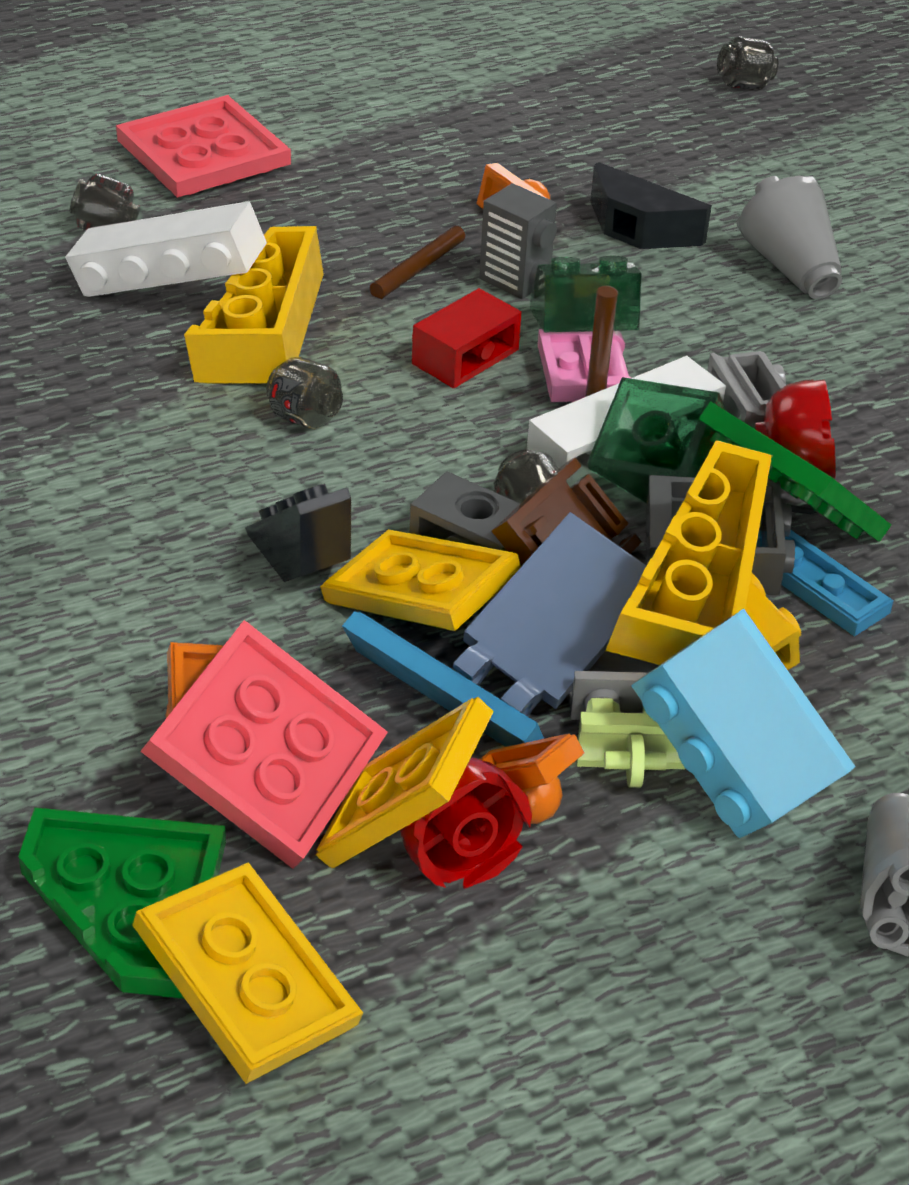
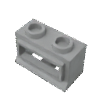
(748, 382)

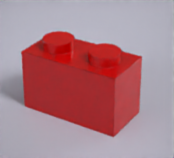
(466, 337)

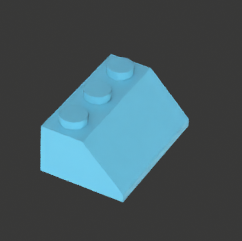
(742, 725)

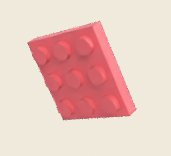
(203, 145)
(266, 744)

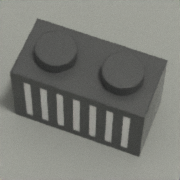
(516, 238)

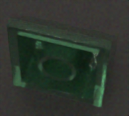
(567, 292)
(652, 432)

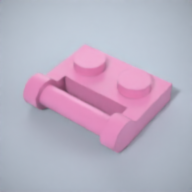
(566, 363)

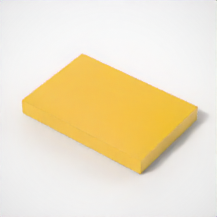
(421, 579)
(405, 783)
(247, 971)

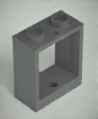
(770, 560)

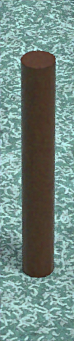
(417, 262)
(601, 339)

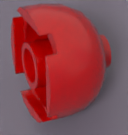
(800, 422)
(474, 831)

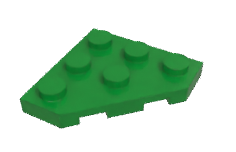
(799, 477)
(108, 867)

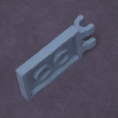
(552, 616)

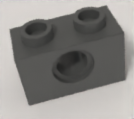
(460, 512)

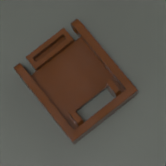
(550, 503)

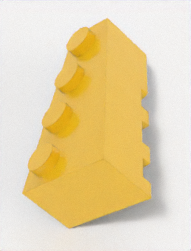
(261, 313)
(702, 561)

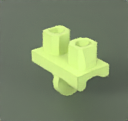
(623, 741)

